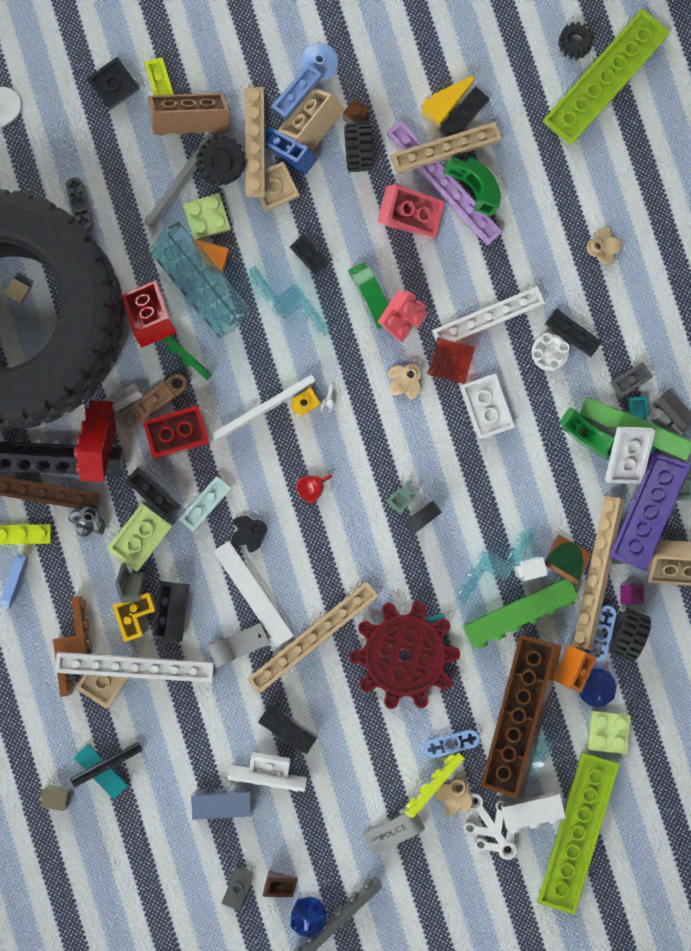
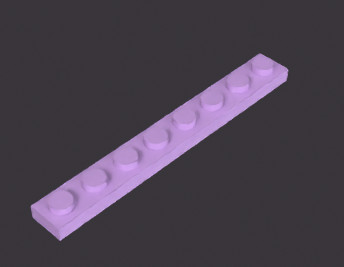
(448, 187)

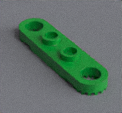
(187, 359)

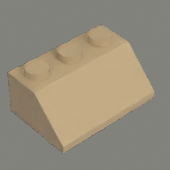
(312, 118)
(671, 563)

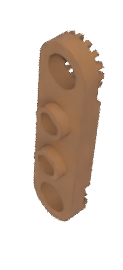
(154, 400)

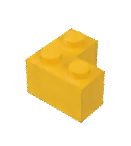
(129, 616)

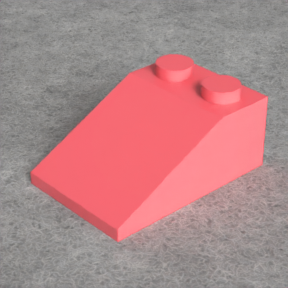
(410, 211)

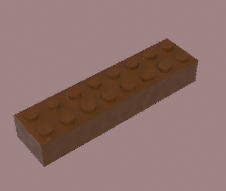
(521, 716)

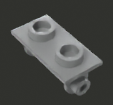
(660, 419)

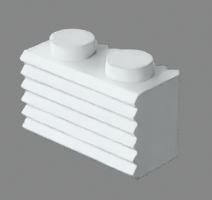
(530, 568)

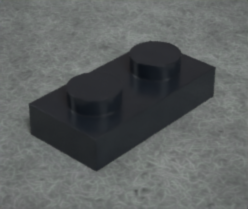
(309, 255)

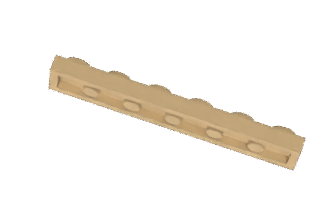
(255, 142)
(445, 147)

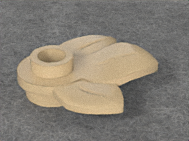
(607, 246)
(403, 383)
(453, 799)

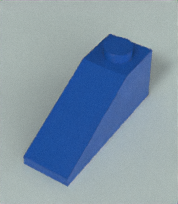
(289, 150)

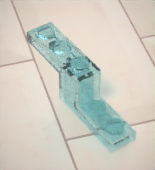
(288, 302)
(495, 565)

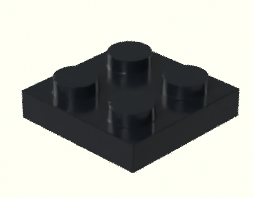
(113, 83)

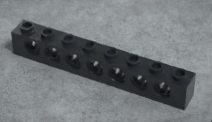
(50, 458)

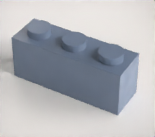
(221, 803)

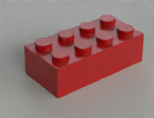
(95, 441)

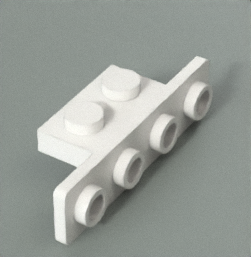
(268, 771)

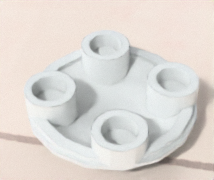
(550, 352)

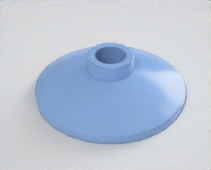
(330, 59)

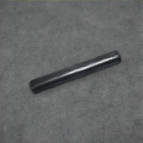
(106, 764)

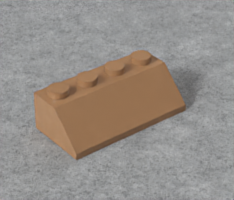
(188, 113)

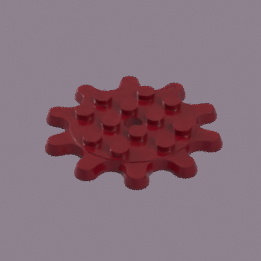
(408, 676)

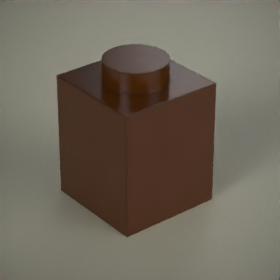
(355, 112)

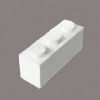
(533, 812)

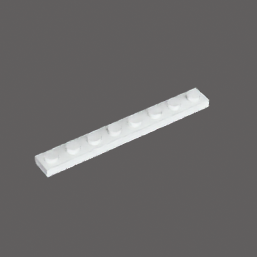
(134, 667)

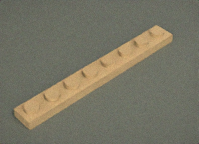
(598, 573)
(312, 637)

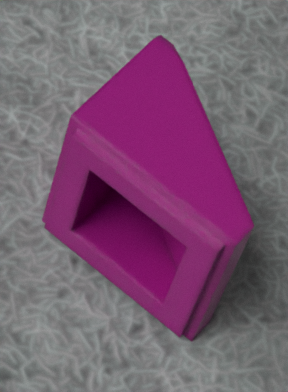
(632, 594)

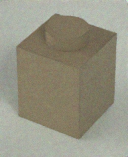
(55, 797)

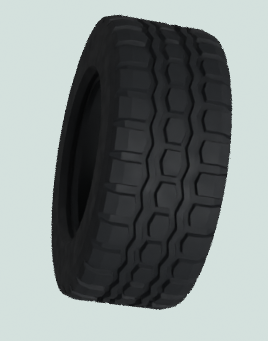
(88, 317)

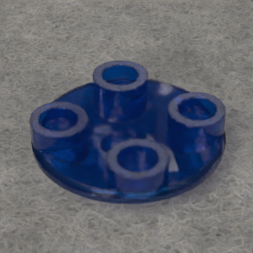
(599, 688)
(308, 917)

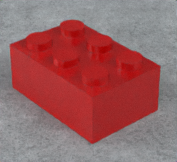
(148, 314)
(176, 432)

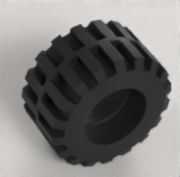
(359, 147)
(232, 149)
(630, 634)

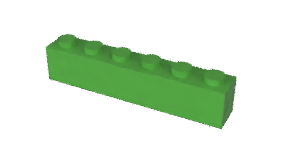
(519, 612)

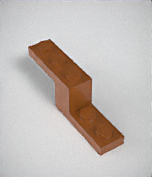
(73, 644)

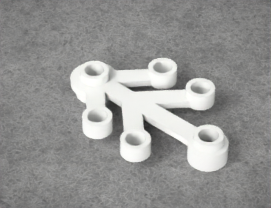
(493, 830)

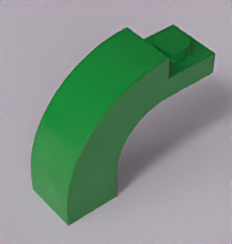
(480, 180)
(370, 291)
(587, 434)

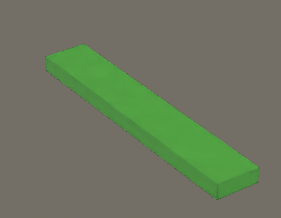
(616, 418)

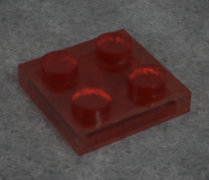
(451, 360)

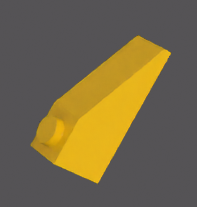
(443, 102)

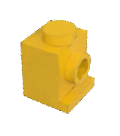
(308, 395)

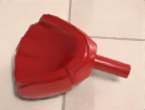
(311, 487)

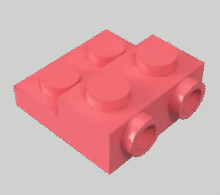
(403, 314)

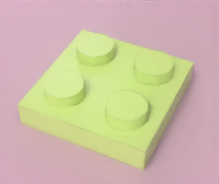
(207, 217)
(608, 732)

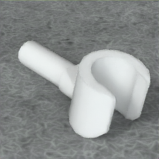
(328, 401)

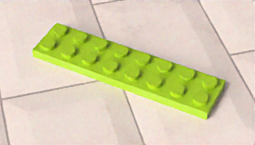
(606, 77)
(578, 833)

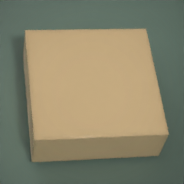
(17, 291)

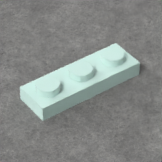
(205, 504)

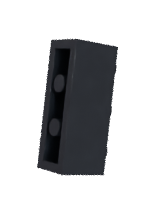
(153, 493)
(171, 611)
(288, 729)

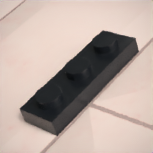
(464, 113)
(573, 333)

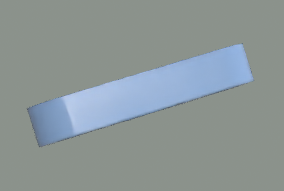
(14, 580)
(611, 620)
(467, 745)

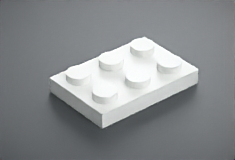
(487, 406)
(629, 455)

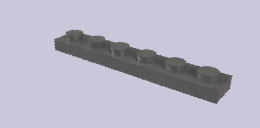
(342, 914)

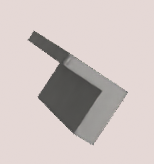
(674, 409)
(129, 585)

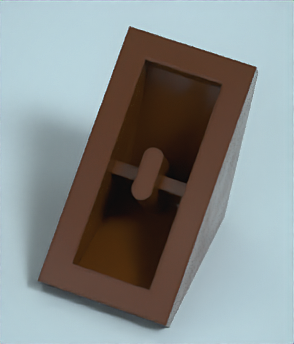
(279, 885)

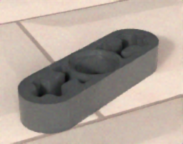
(81, 190)

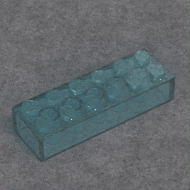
(199, 280)

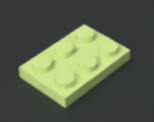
(139, 537)

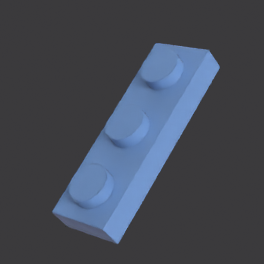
(297, 91)

